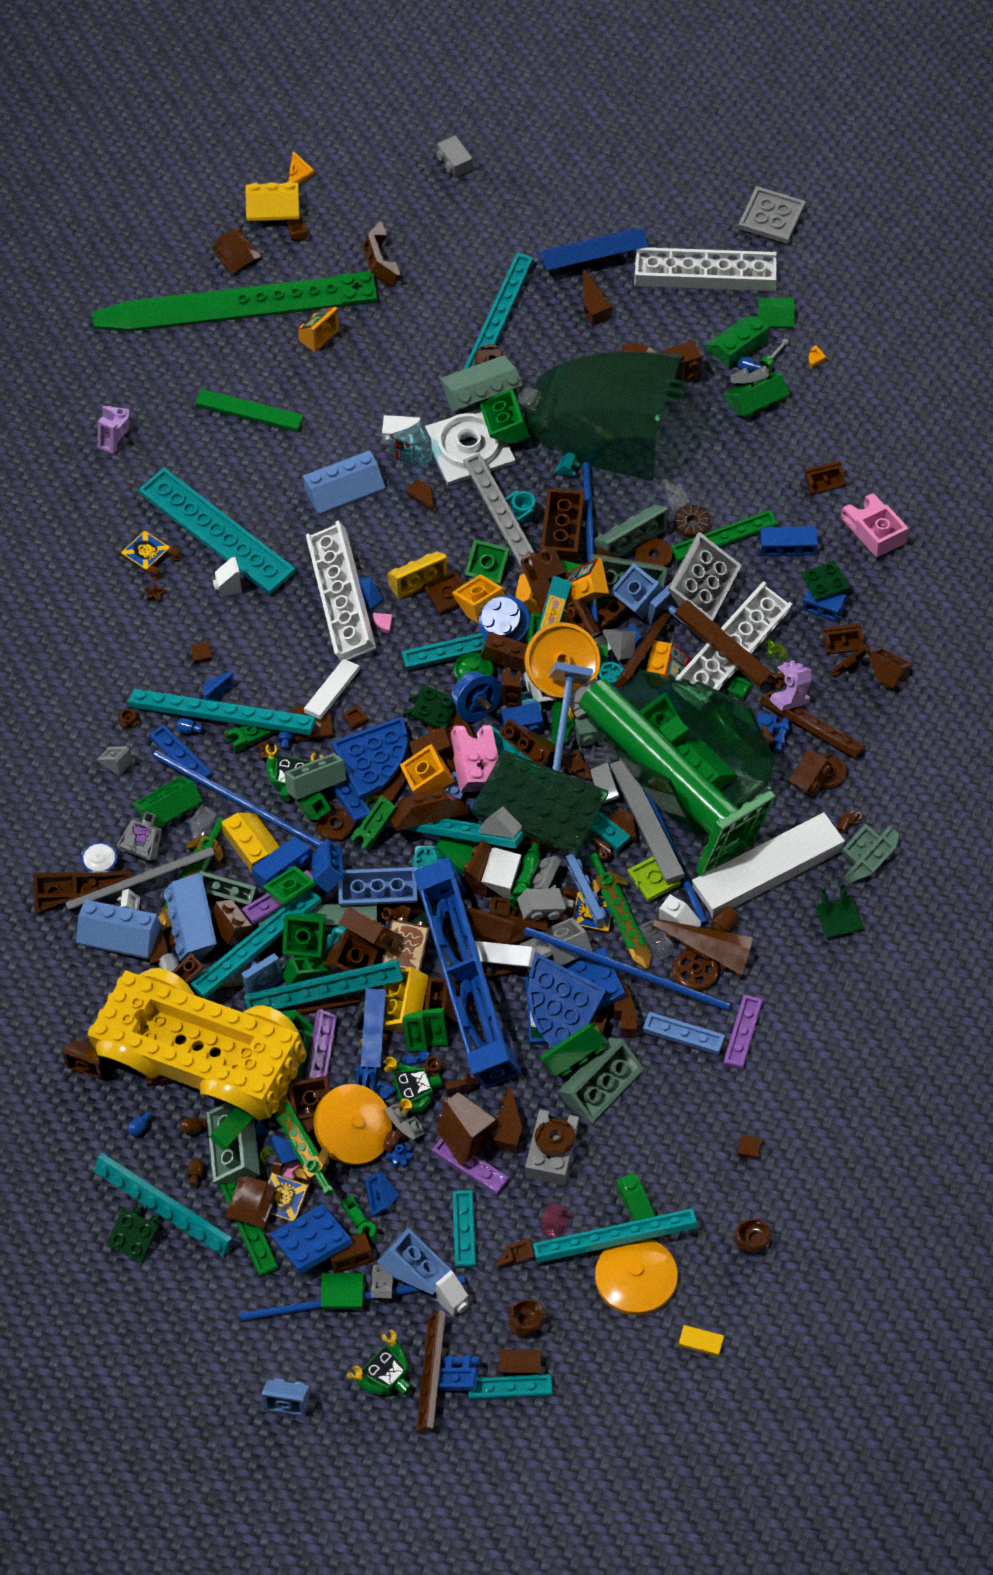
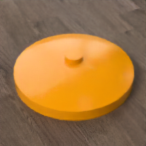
(563, 644)
(352, 1124)
(636, 1277)

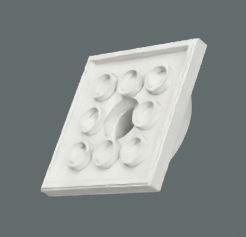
(450, 452)

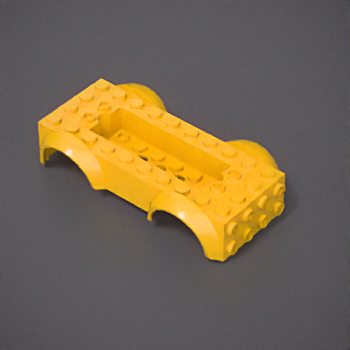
(157, 1006)

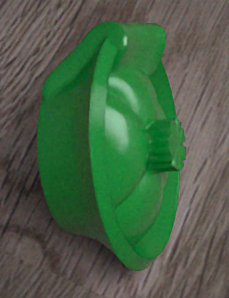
(472, 663)

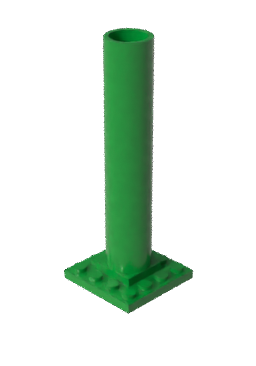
(727, 826)

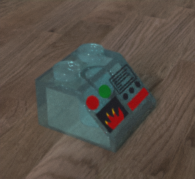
(411, 445)

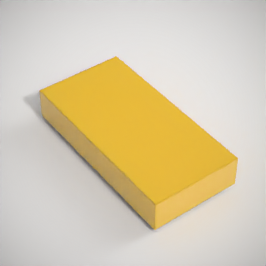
(701, 1340)

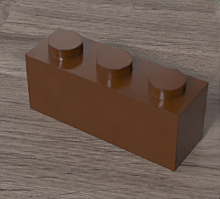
(504, 651)

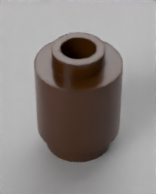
(724, 920)

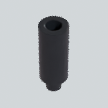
(358, 1014)

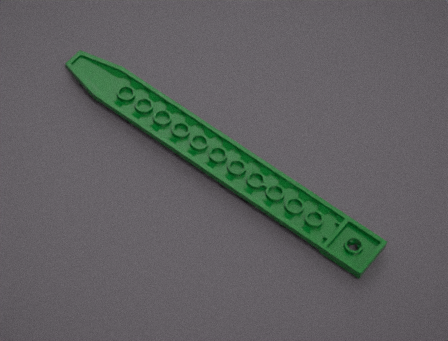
(238, 303)

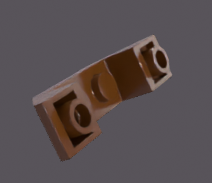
(384, 270)

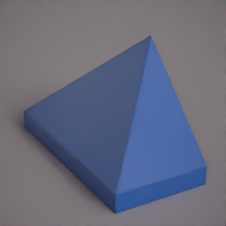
(370, 593)
(217, 685)
(283, 1150)
(380, 1193)

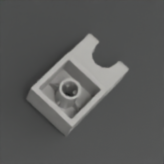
(567, 931)
(553, 1169)

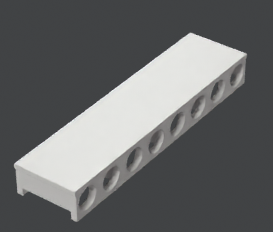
(705, 272)
(341, 592)
(747, 627)
(768, 864)

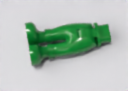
(528, 868)

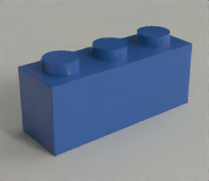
(788, 541)
(284, 858)
(327, 865)

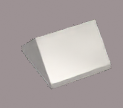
(502, 871)

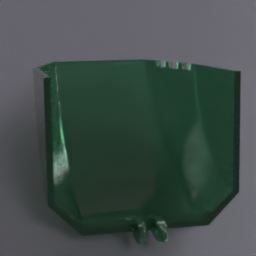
(607, 408)
(710, 717)

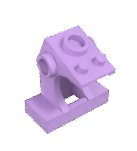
(116, 423)
(798, 681)

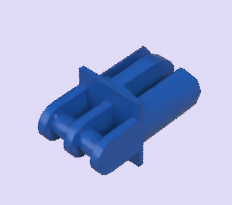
(366, 1077)

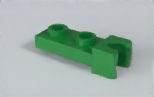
(247, 736)
(374, 823)

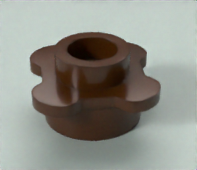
(128, 713)
(432, 1060)

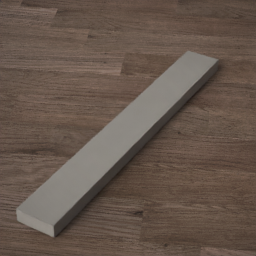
(498, 507)
(647, 823)
(141, 877)

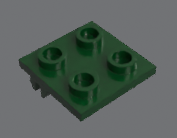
(826, 581)
(431, 707)
(838, 916)
(133, 1233)

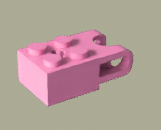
(876, 525)
(473, 757)

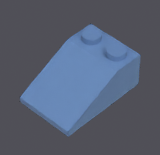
(413, 1262)

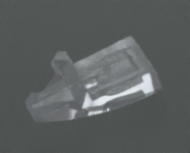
(528, 397)
(676, 496)
(202, 821)

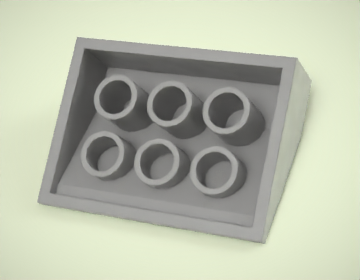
(704, 576)

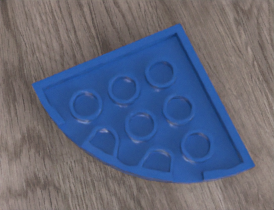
(373, 756)
(560, 1000)

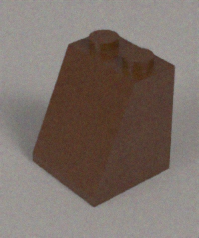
(464, 1127)

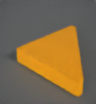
(299, 170)

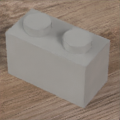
(454, 156)
(541, 904)

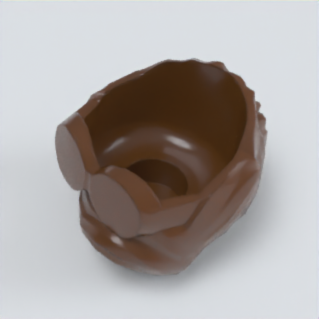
(752, 1235)
(526, 1317)

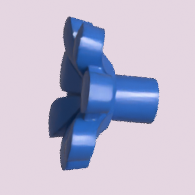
(400, 1155)

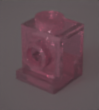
(553, 1218)

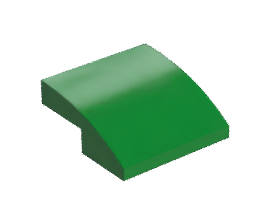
(457, 850)
(425, 1029)
(342, 1291)

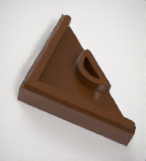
(850, 660)

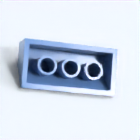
(343, 482)
(377, 886)
(190, 917)
(117, 929)

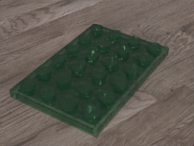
(542, 800)

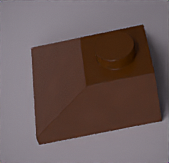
(889, 667)
(82, 1058)

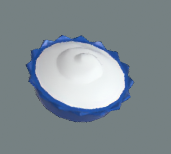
(99, 857)

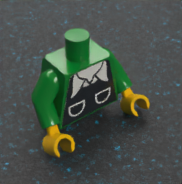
(277, 766)
(412, 1085)
(385, 1370)

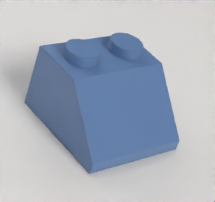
(636, 590)
(285, 1397)

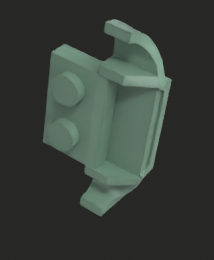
(868, 851)

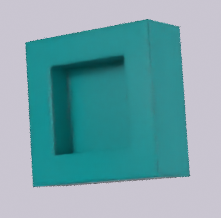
(565, 465)

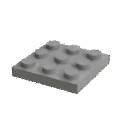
(771, 214)

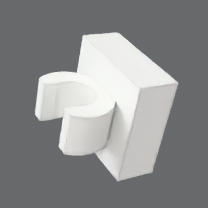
(129, 899)

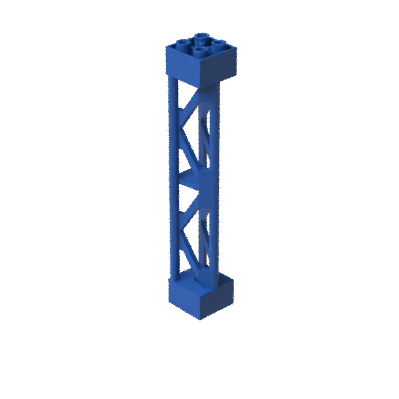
(442, 886)

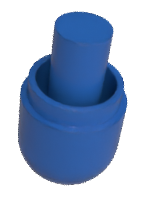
(750, 363)
(188, 726)
(285, 738)
(139, 1124)

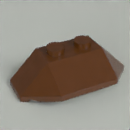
(426, 808)
(495, 929)

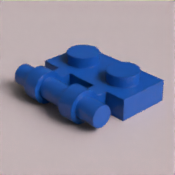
(783, 728)
(458, 1378)

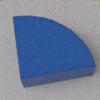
(384, 1090)

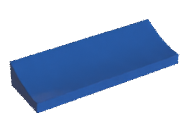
(593, 248)

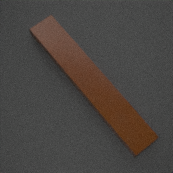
(723, 643)
(641, 650)
(818, 727)
(430, 1372)

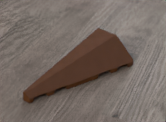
(59, 887)
(724, 947)

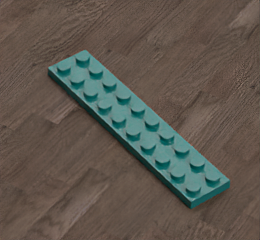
(216, 530)

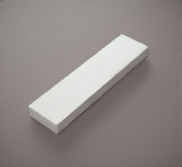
(331, 689)
(505, 954)

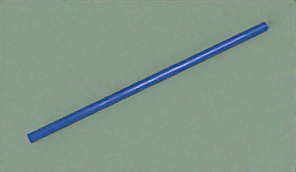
(589, 527)
(237, 799)
(686, 882)
(626, 968)
(317, 1303)

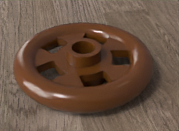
(709, 978)

